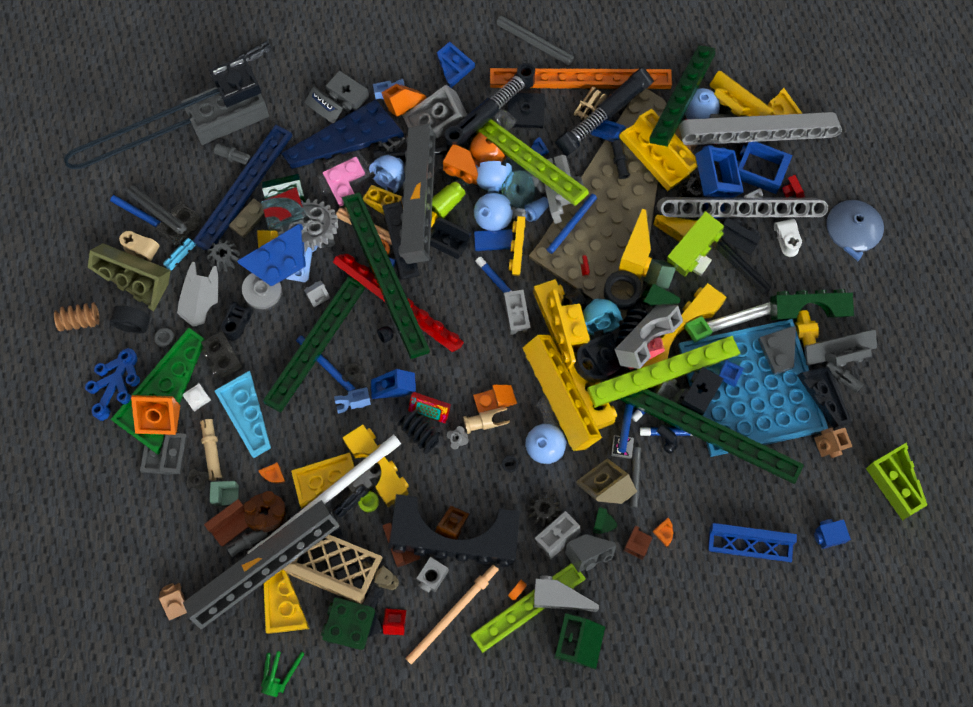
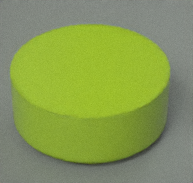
(369, 502)

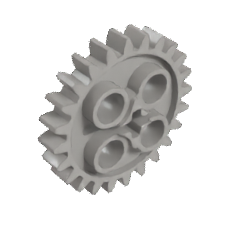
(317, 225)

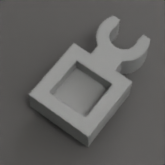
(364, 479)

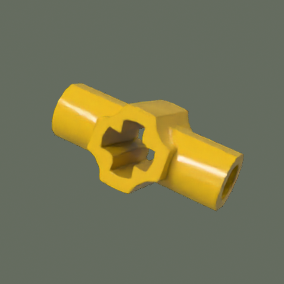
(806, 329)

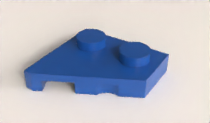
(454, 64)

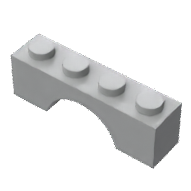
(661, 320)

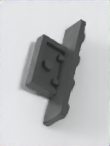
(842, 349)

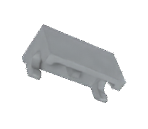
(516, 311)
(558, 534)

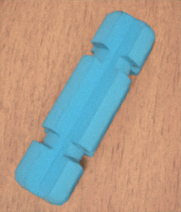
(179, 254)

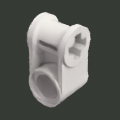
(788, 237)

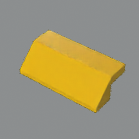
(666, 163)

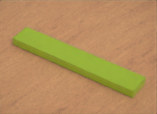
(519, 612)

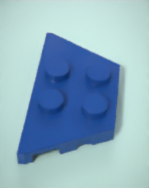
(278, 257)

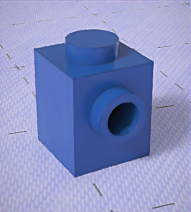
(831, 533)

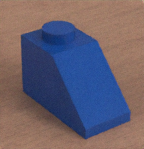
(393, 384)

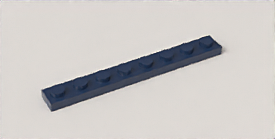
(242, 188)

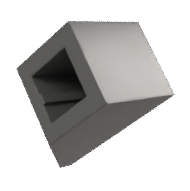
(588, 551)

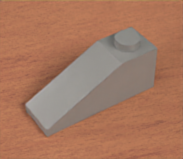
(556, 595)

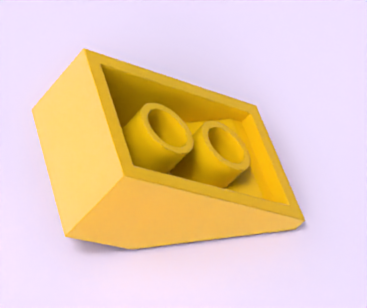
(636, 255)

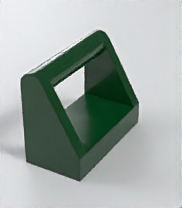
(657, 296)

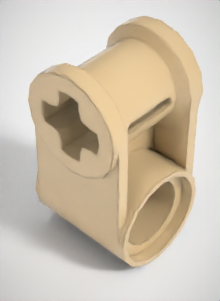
(138, 245)

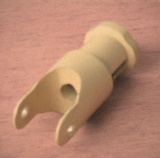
(483, 420)

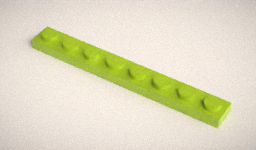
(534, 163)
(663, 371)

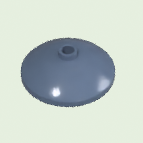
(849, 232)

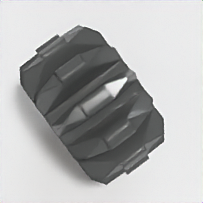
(230, 252)

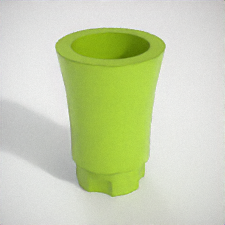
(447, 199)

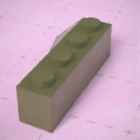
(135, 275)

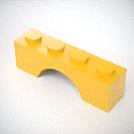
(362, 444)

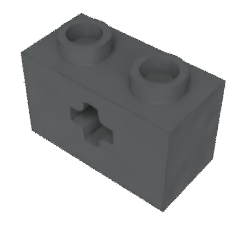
(347, 92)

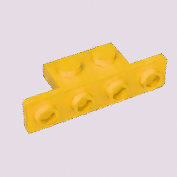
(737, 97)
(569, 325)

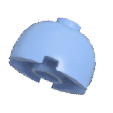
(703, 105)
(388, 172)
(492, 175)
(493, 212)
(546, 443)

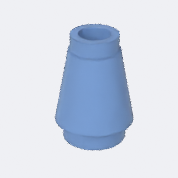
(536, 209)

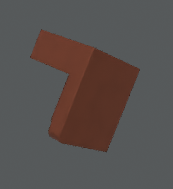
(638, 543)

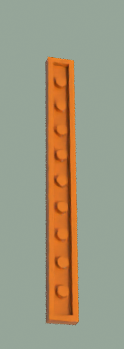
(581, 78)

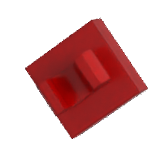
(793, 188)

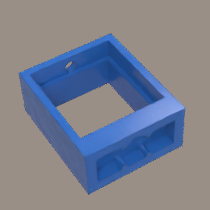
(767, 153)
(729, 169)

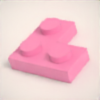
(340, 176)

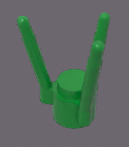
(271, 684)

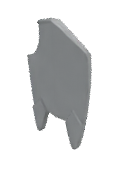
(198, 295)

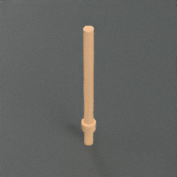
(480, 583)

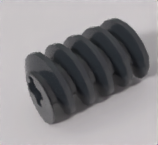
(633, 318)
(419, 431)

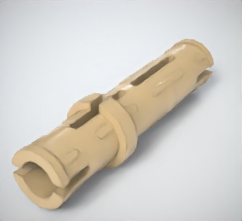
(209, 441)

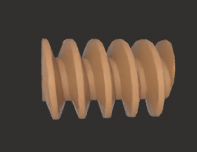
(78, 318)

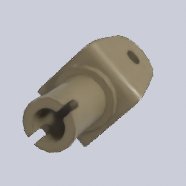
(383, 577)

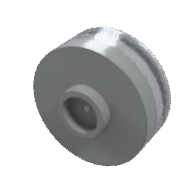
(260, 294)

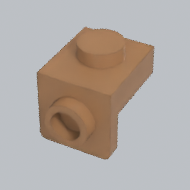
(172, 600)

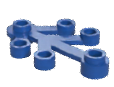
(114, 381)

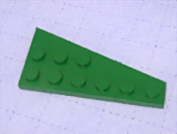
(166, 379)

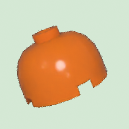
(485, 150)

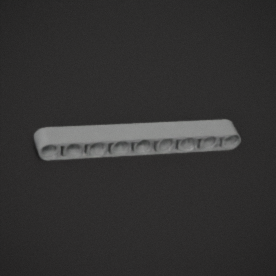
(759, 128)
(750, 210)

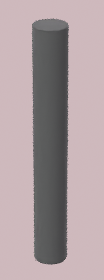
(635, 476)

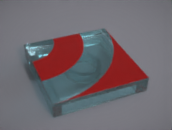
(283, 208)

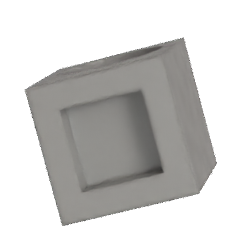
(432, 566)

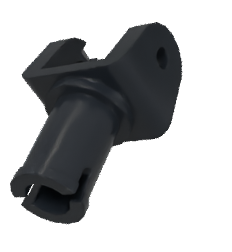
(575, 298)

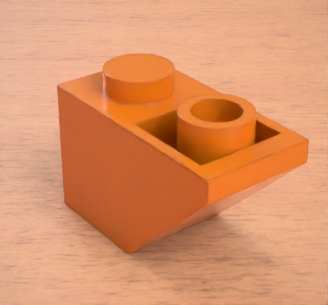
(401, 99)
(460, 164)

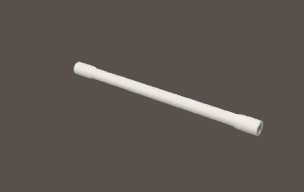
(383, 450)

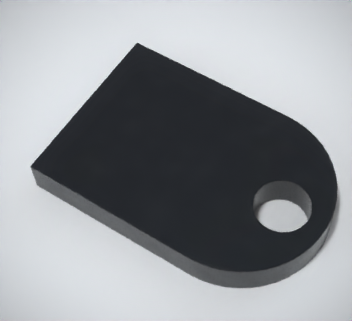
(599, 357)

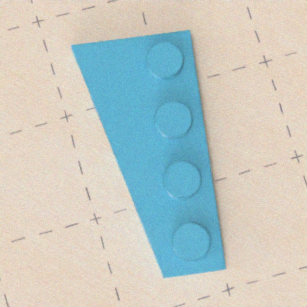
(244, 410)

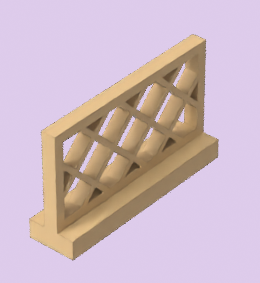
(330, 583)

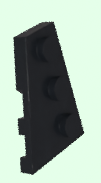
(826, 395)

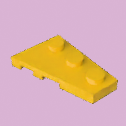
(516, 246)

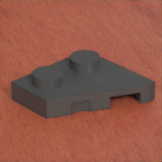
(779, 349)

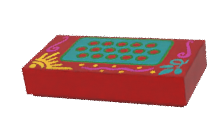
(429, 407)

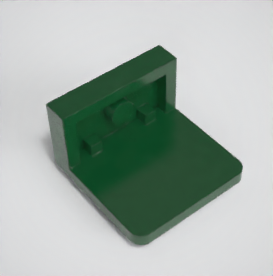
(348, 624)

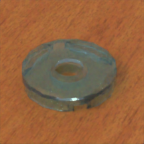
(526, 185)

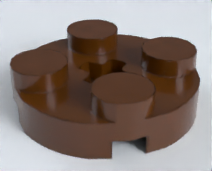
(260, 502)

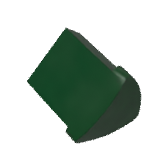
(603, 522)

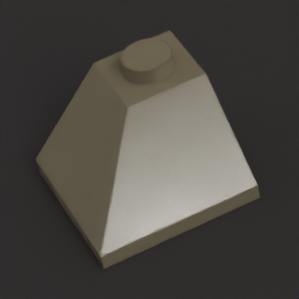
(608, 483)

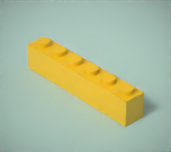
(562, 393)

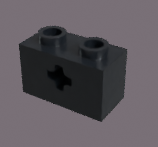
(704, 380)

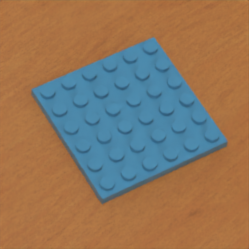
(761, 404)

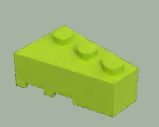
(695, 244)
(898, 481)

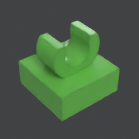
(698, 329)

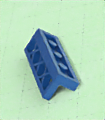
(754, 535)

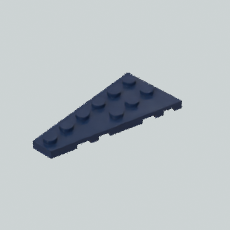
(346, 135)

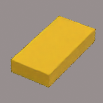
(266, 236)

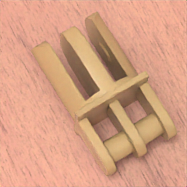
(590, 102)

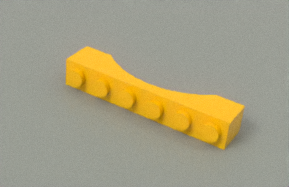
(705, 304)

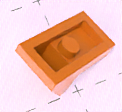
(498, 397)

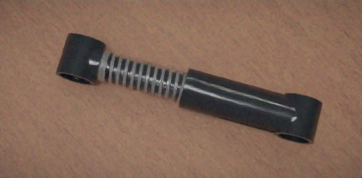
(490, 107)
(606, 109)

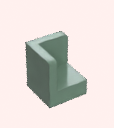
(660, 273)
(223, 493)

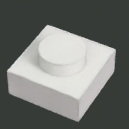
(196, 397)

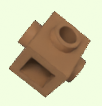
(833, 442)

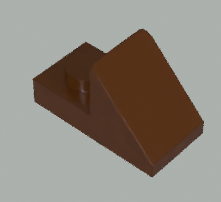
(452, 523)

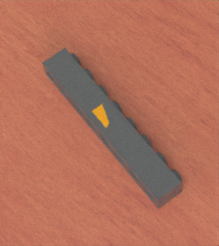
(418, 194)
(260, 565)

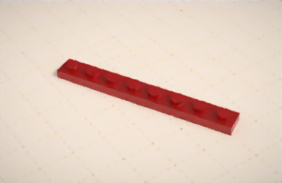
(426, 323)

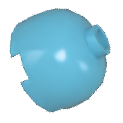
(601, 315)

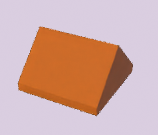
(155, 414)

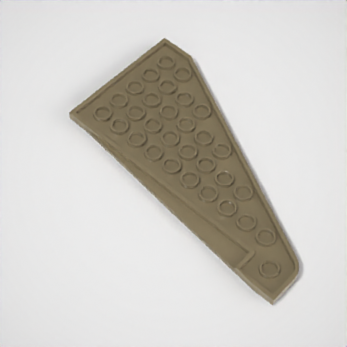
(609, 221)

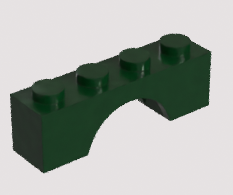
(834, 304)

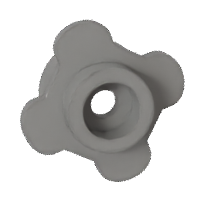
(463, 437)

